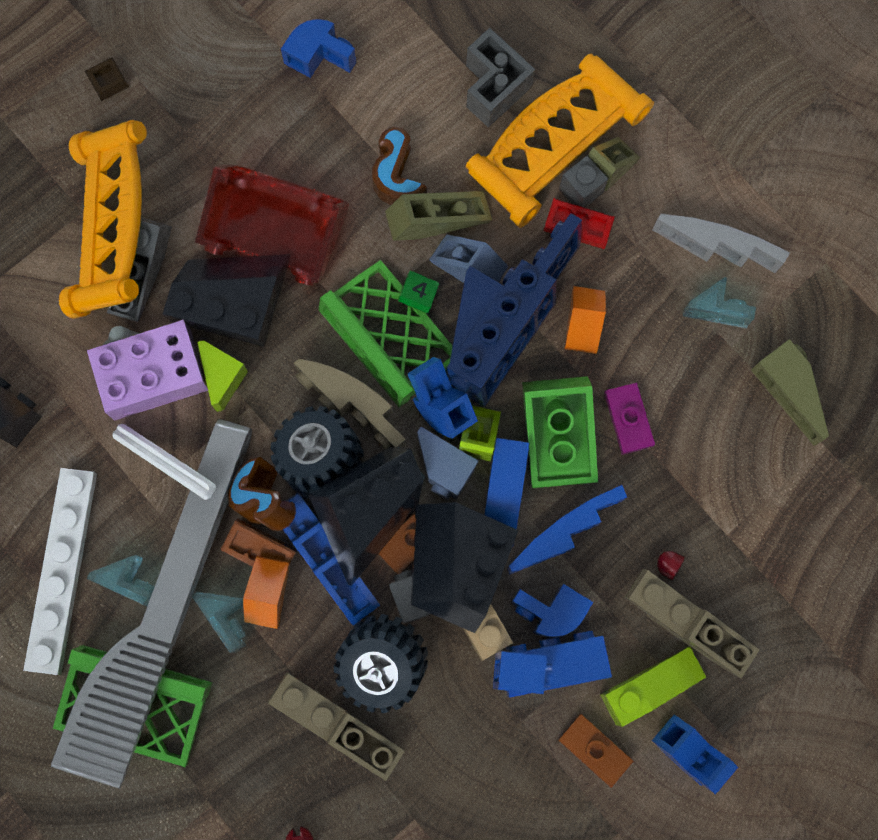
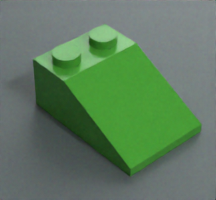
(560, 431)

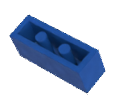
(571, 662)
(521, 672)

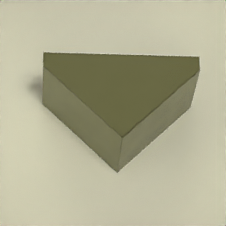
(613, 159)

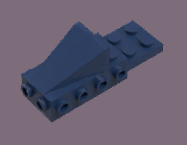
(501, 320)

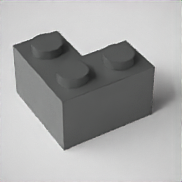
(501, 75)

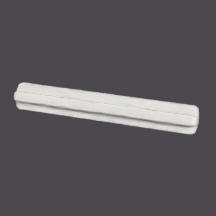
(164, 461)

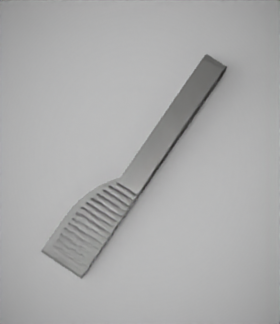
(123, 684)

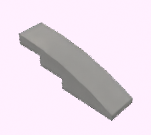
(707, 237)

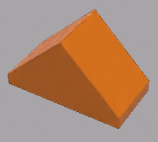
(585, 319)
(265, 592)

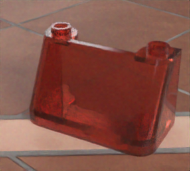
(271, 217)

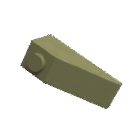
(436, 213)
(792, 384)

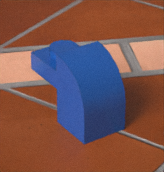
(314, 42)
(438, 403)
(558, 618)
(694, 754)

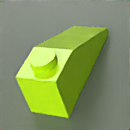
(652, 687)

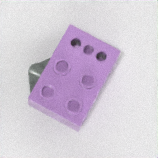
(146, 369)

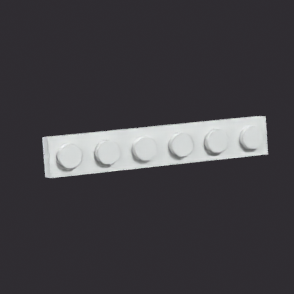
(60, 572)

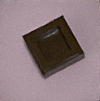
(106, 79)

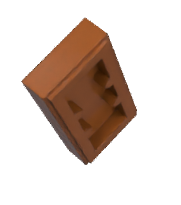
(248, 541)
(400, 549)
(595, 750)

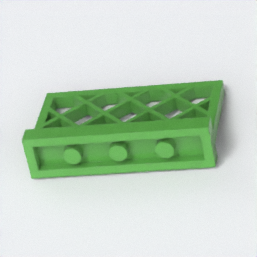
(363, 341)
(173, 685)

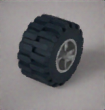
(315, 449)
(381, 663)

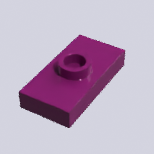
(629, 418)

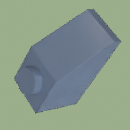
(458, 253)
(445, 465)

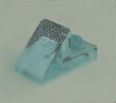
(712, 307)
(119, 579)
(216, 610)

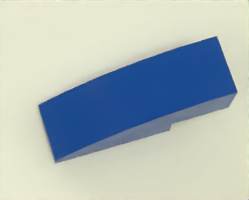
(506, 481)

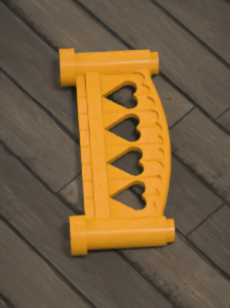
(98, 152)
(516, 187)

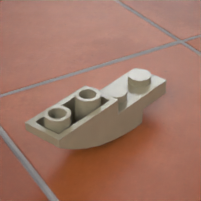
(342, 392)
(691, 624)
(336, 726)

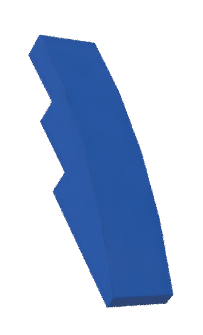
(558, 538)
(313, 545)

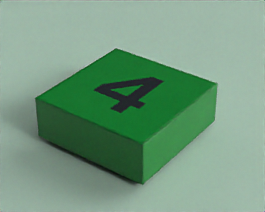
(418, 291)

